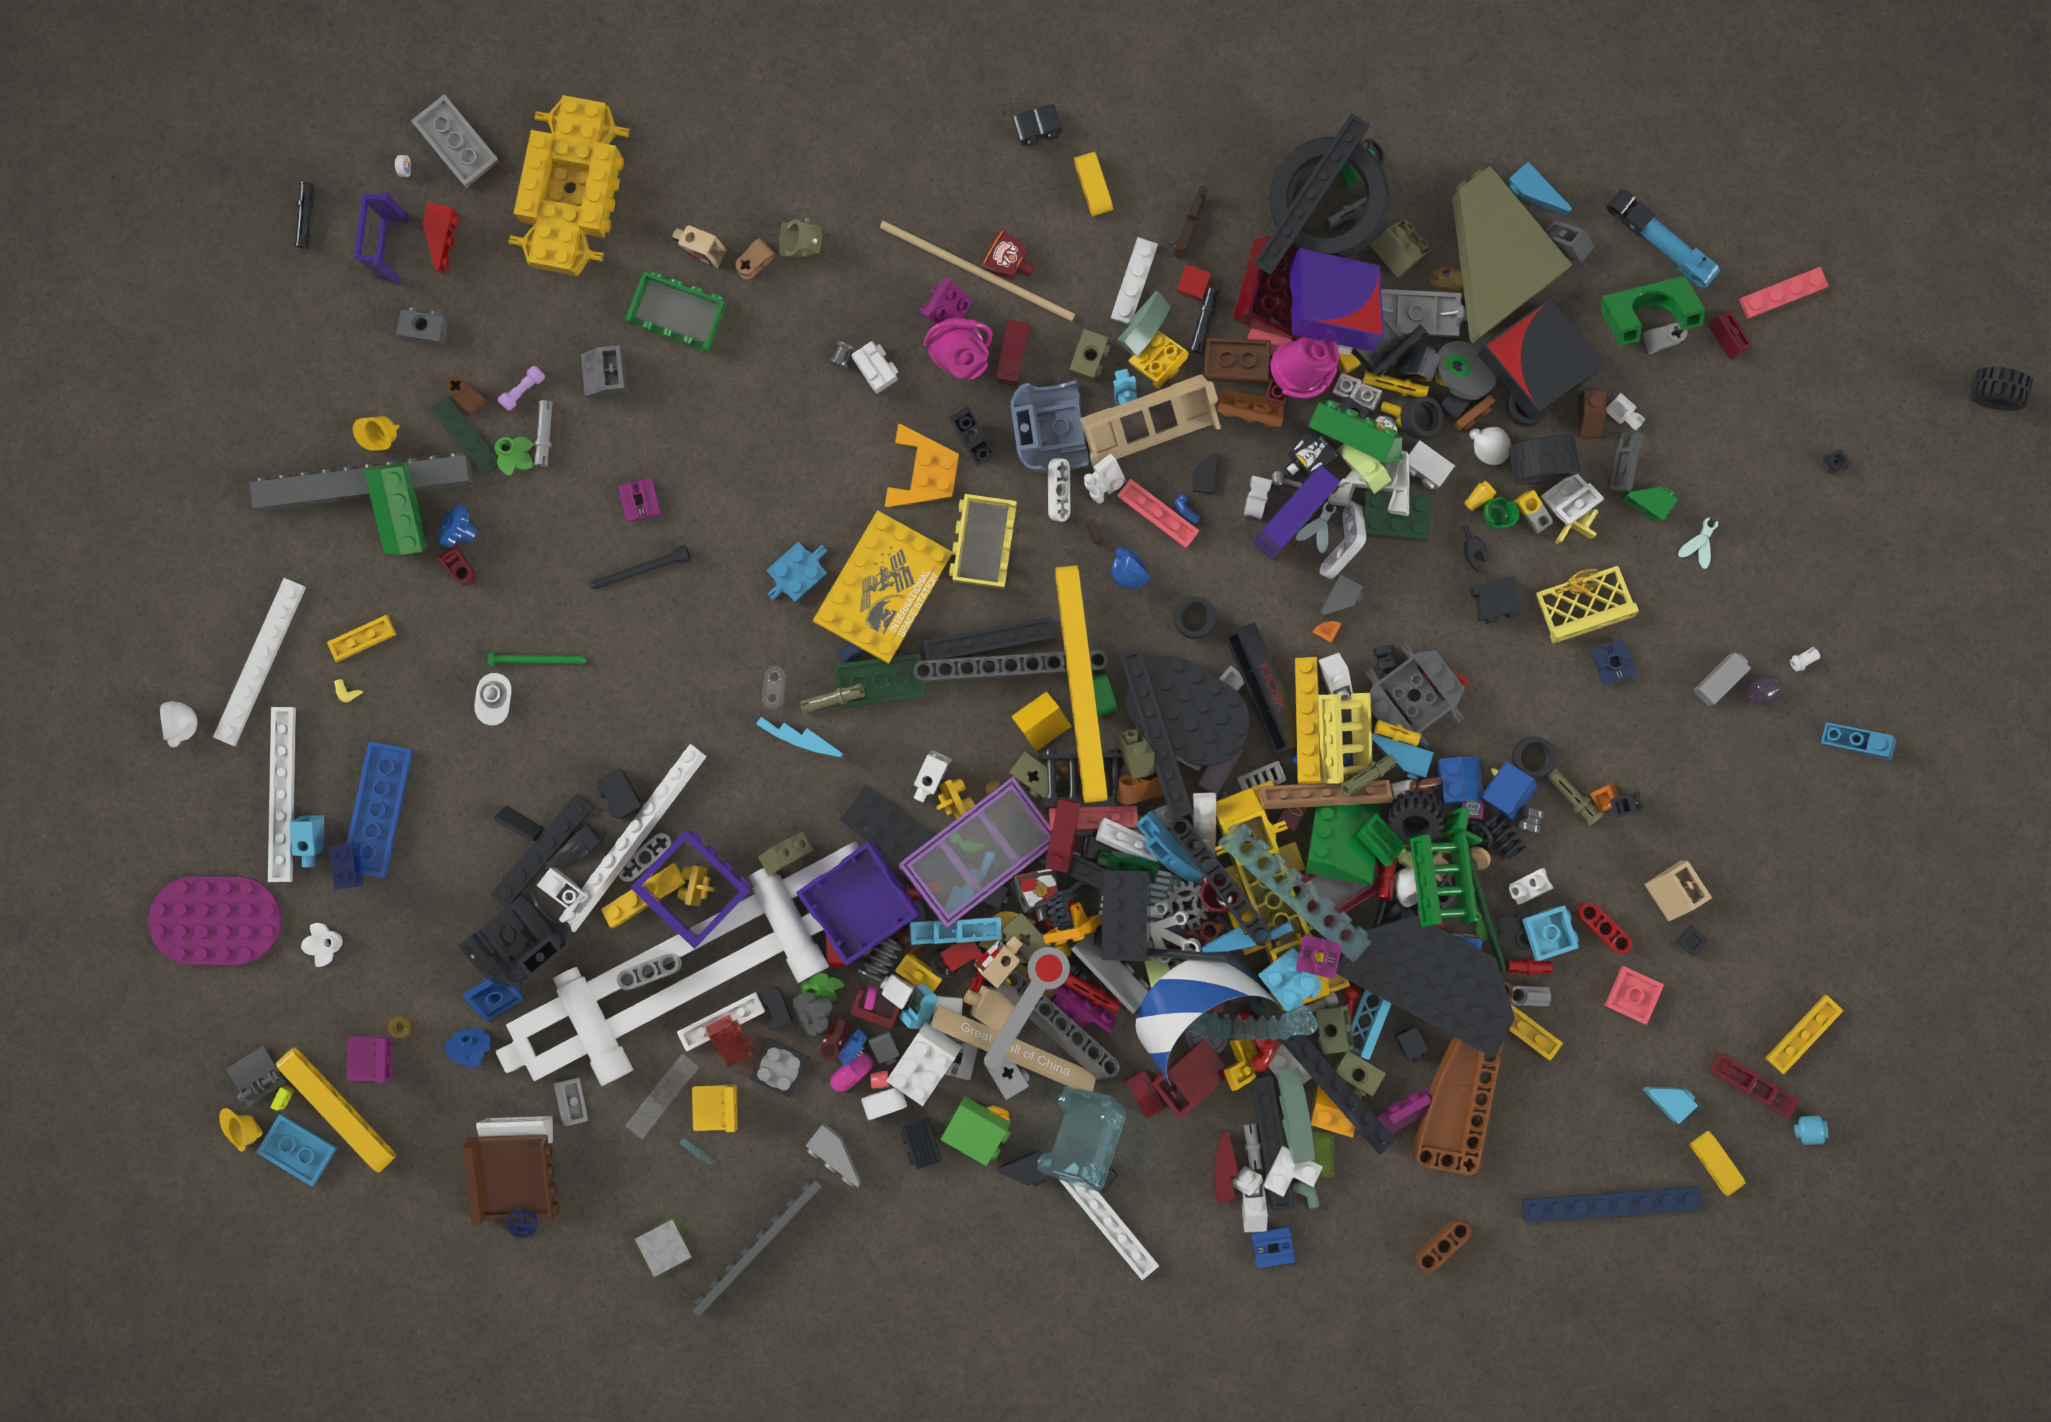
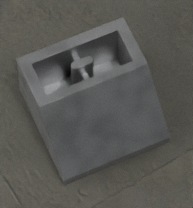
(604, 371)

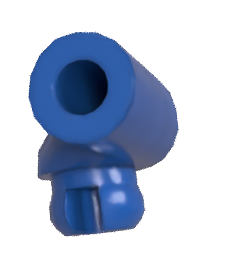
(1184, 510)

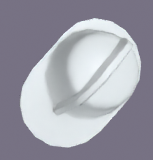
(492, 699)

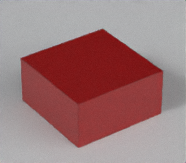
(1193, 283)

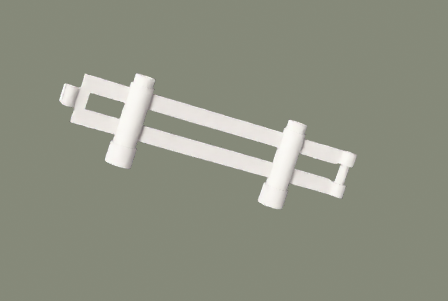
(598, 1035)

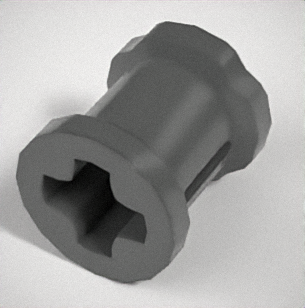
(842, 354)

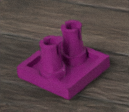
(946, 302)

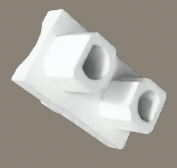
(1530, 886)

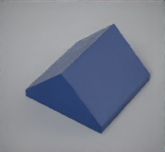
(1509, 791)
(492, 1000)

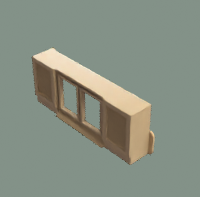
(1192, 406)

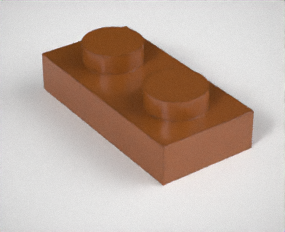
(1482, 409)

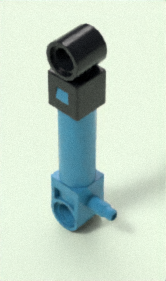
(1641, 220)

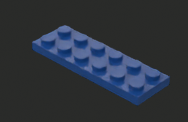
(379, 805)

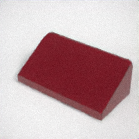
(1729, 334)

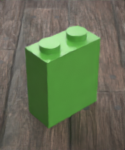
(976, 1131)

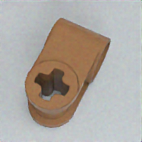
(756, 257)

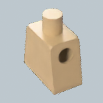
(989, 1007)

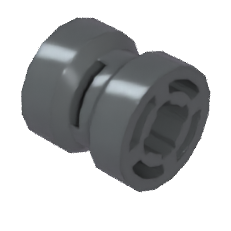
(1531, 820)

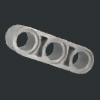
(659, 971)

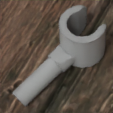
(1278, 479)

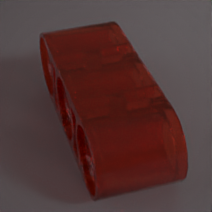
(1202, 934)

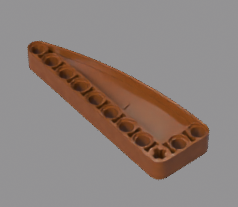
(1447, 1120)

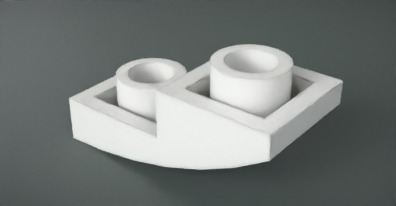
(1361, 393)

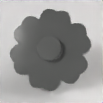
(812, 1012)

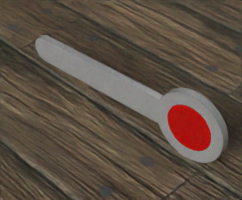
(1047, 970)

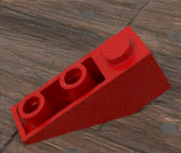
(439, 227)

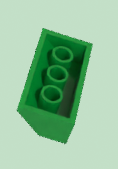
(1357, 432)
(396, 508)

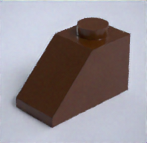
(1591, 413)

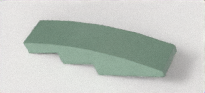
(1296, 1115)

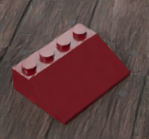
(1266, 299)

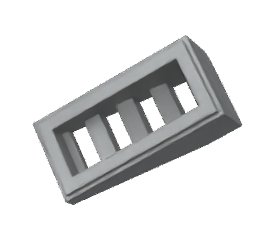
(1278, 770)

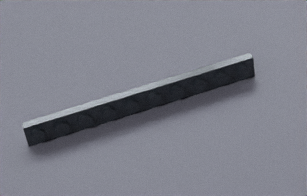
(1328, 1079)

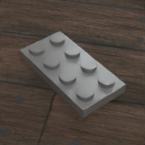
(455, 141)

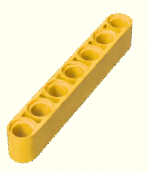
(335, 1109)

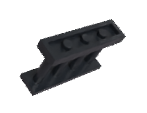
(1052, 797)

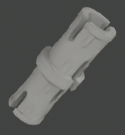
(1252, 1146)

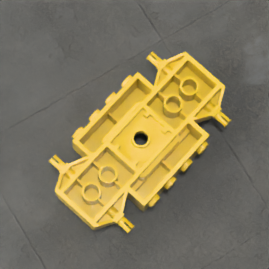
(574, 154)

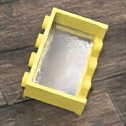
(983, 541)

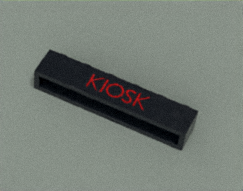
(1264, 687)

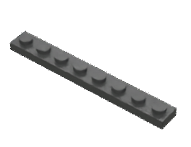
(751, 1252)

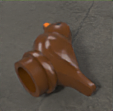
(903, 938)

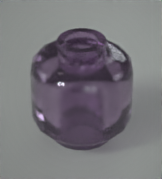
(1763, 690)

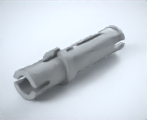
(543, 434)

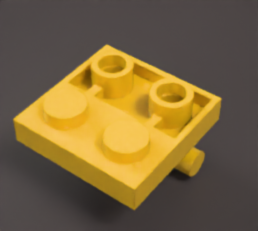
(1159, 359)

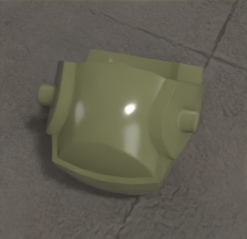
(800, 238)

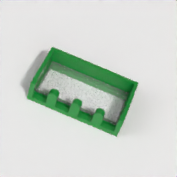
(676, 311)

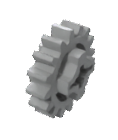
(1191, 896)

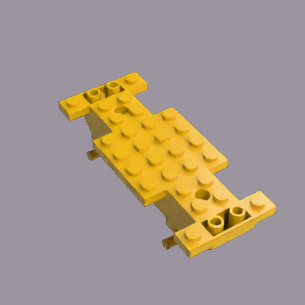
(1247, 810)

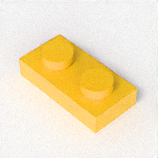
(917, 972)

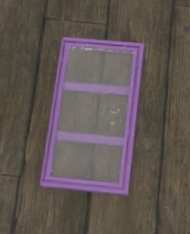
(978, 852)

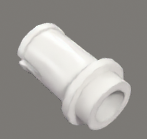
(1801, 661)

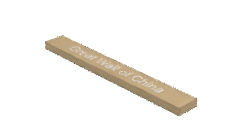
(1018, 1053)

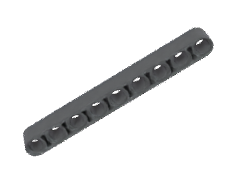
(999, 662)

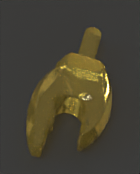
(1577, 584)

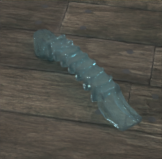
(1294, 1022)

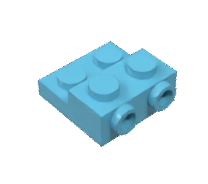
(1550, 933)
(1289, 984)

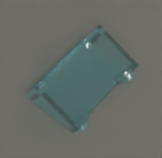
(1084, 1139)

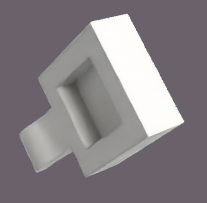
(1622, 410)

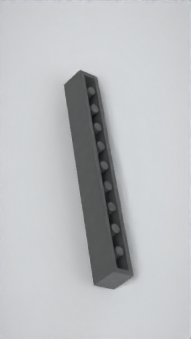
(352, 483)

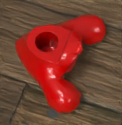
(1262, 1059)

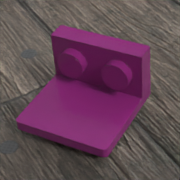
(369, 1058)

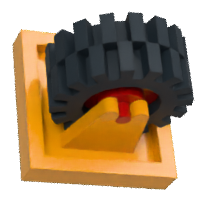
(1069, 918)

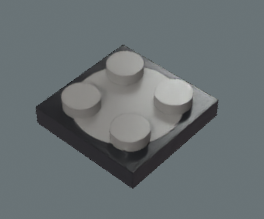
(779, 1068)

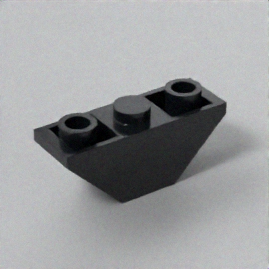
(971, 435)

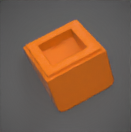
(1602, 796)

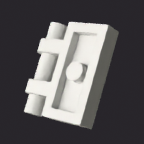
(1110, 476)

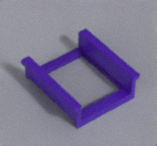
(387, 210)

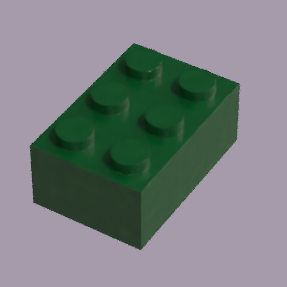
(1384, 525)

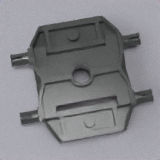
(1408, 677)

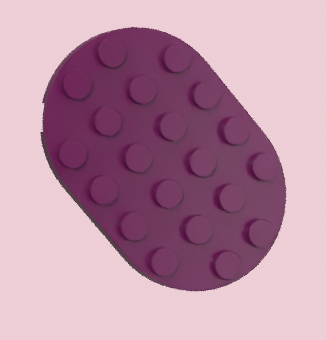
(215, 920)

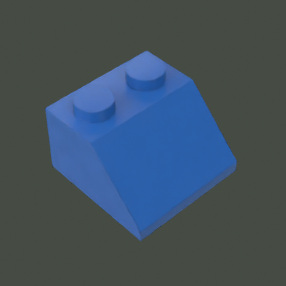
(1460, 780)

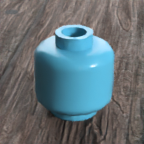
(1811, 1130)

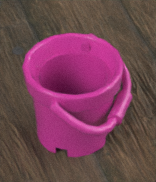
(959, 346)
(1302, 364)

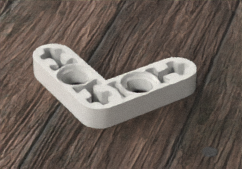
(1354, 540)

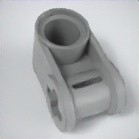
(1661, 337)

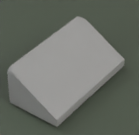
(571, 1101)

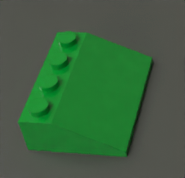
(1336, 848)

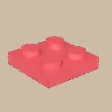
(1634, 995)

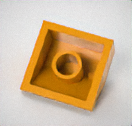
(1328, 1116)

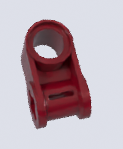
(455, 562)

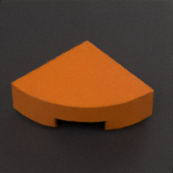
(1327, 630)

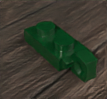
(1126, 862)

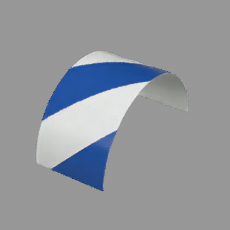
(1187, 994)

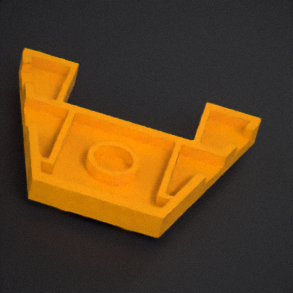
(932, 474)

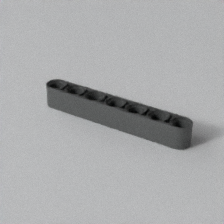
(1067, 1029)

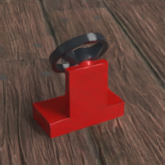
(955, 957)

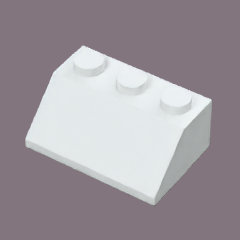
(516, 1126)

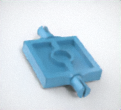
(797, 572)

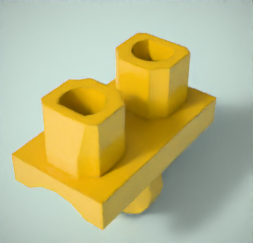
(950, 799)
(697, 887)

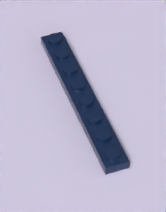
(1611, 1204)

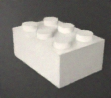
(924, 1064)

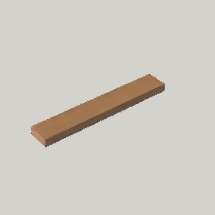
(1323, 795)

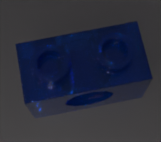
(346, 866)

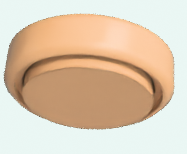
(1482, 857)

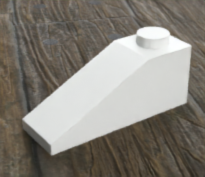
(897, 990)

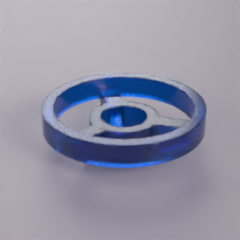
(515, 1227)

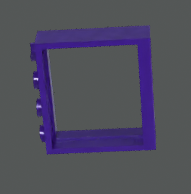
(665, 913)

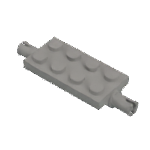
(1436, 311)

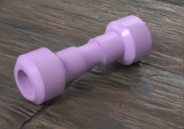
(508, 400)

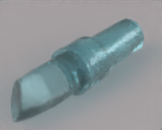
(697, 1152)

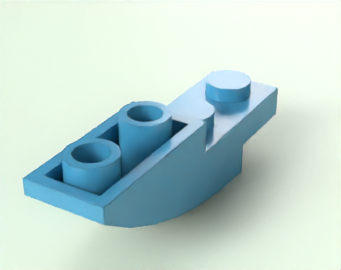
(1167, 849)

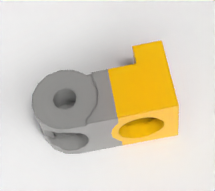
(1533, 511)

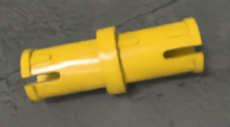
(1397, 733)

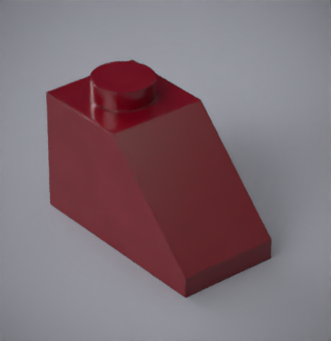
(1145, 1093)

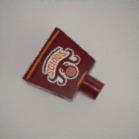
(1007, 257)

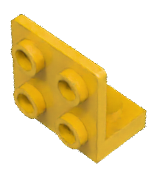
(715, 1108)

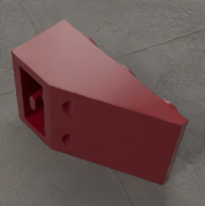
(1190, 1078)

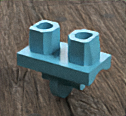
(1124, 387)

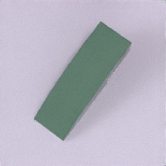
(1145, 324)

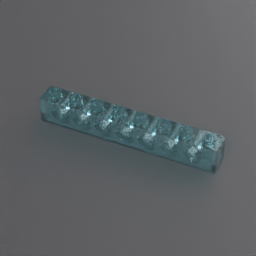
(1351, 947)

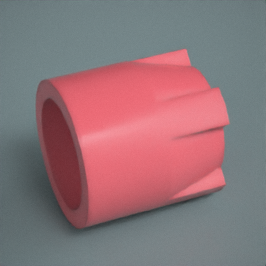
(879, 1078)

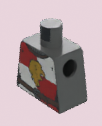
(1034, 892)

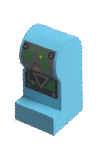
(920, 1007)

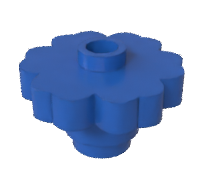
(456, 527)
(468, 1047)

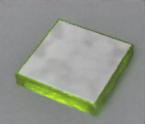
(663, 1247)

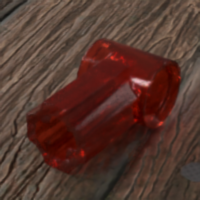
(835, 1036)

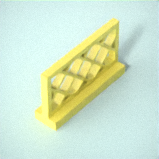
(1597, 619)

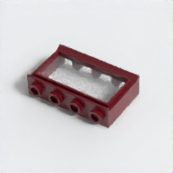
(1340, 892)

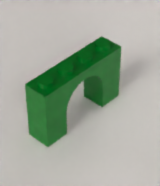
(1673, 295)

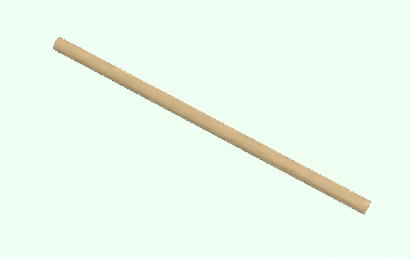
(977, 271)

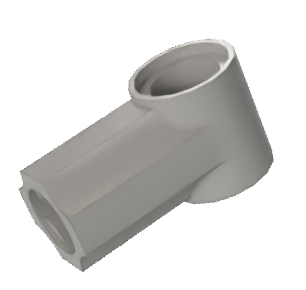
(1532, 995)

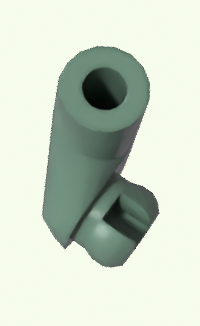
(1307, 1191)

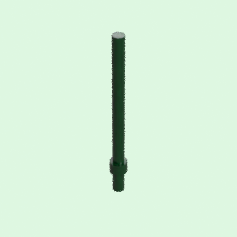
(1490, 929)

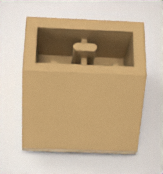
(1678, 890)

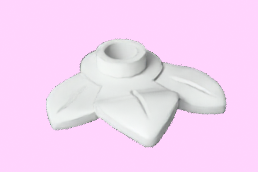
(319, 945)

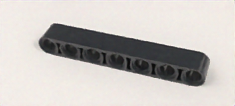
(1228, 888)

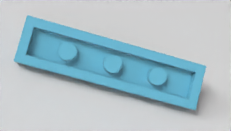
(1375, 1026)

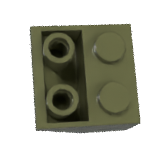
(1401, 247)

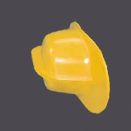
(375, 432)
(239, 1129)

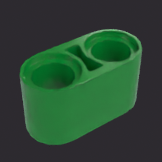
(1103, 695)

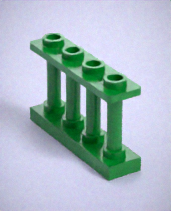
(1426, 880)

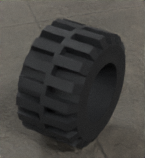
(2001, 388)
(1416, 804)

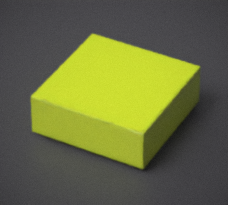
(282, 1098)

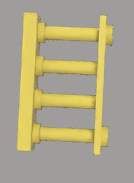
(1331, 735)

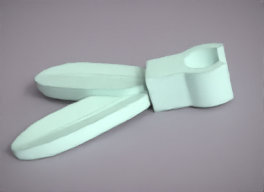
(1319, 526)
(1701, 543)

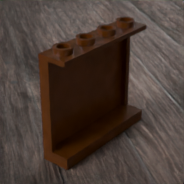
(510, 1176)

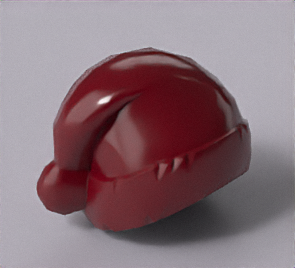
(1211, 899)

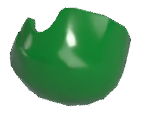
(1501, 513)

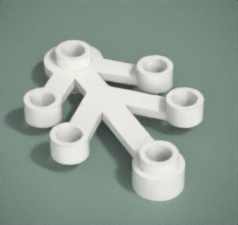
(1158, 931)

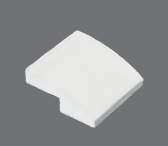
(1571, 498)

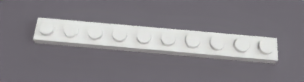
(634, 835)

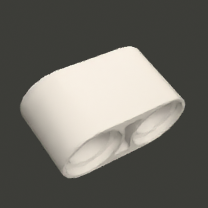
(883, 1103)

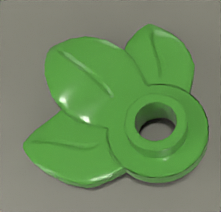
(517, 455)
(821, 986)

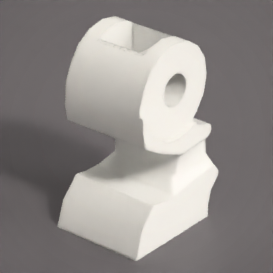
(1257, 497)

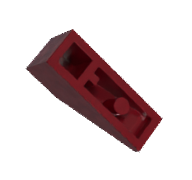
(1012, 353)
(1063, 835)

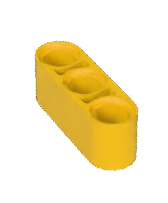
(1093, 184)
(1717, 1163)

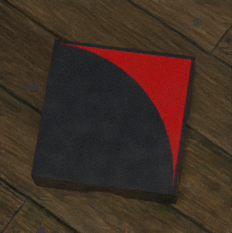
(1541, 359)

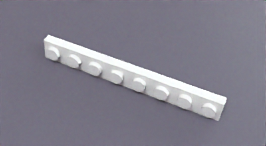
(259, 662)
(281, 793)

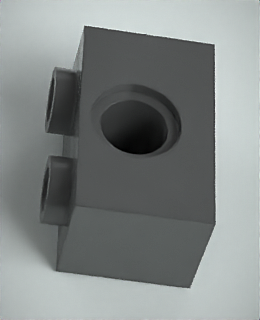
(409, 326)

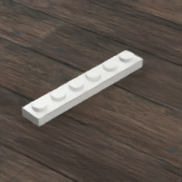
(1114, 1229)

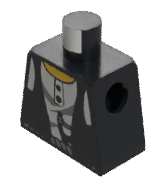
(1310, 453)

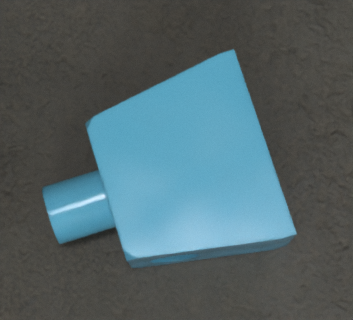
(307, 838)

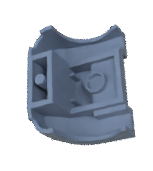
(1049, 426)

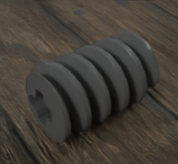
(880, 959)

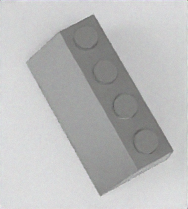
(1112, 973)

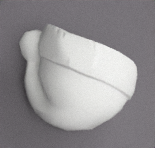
(1491, 444)
(178, 722)
(1406, 887)

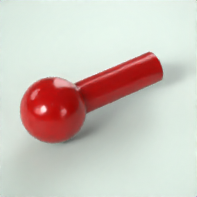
(1352, 994)

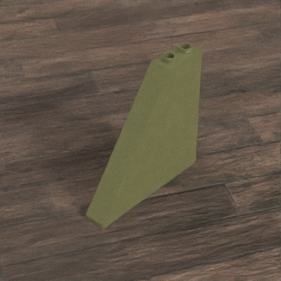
(1500, 251)

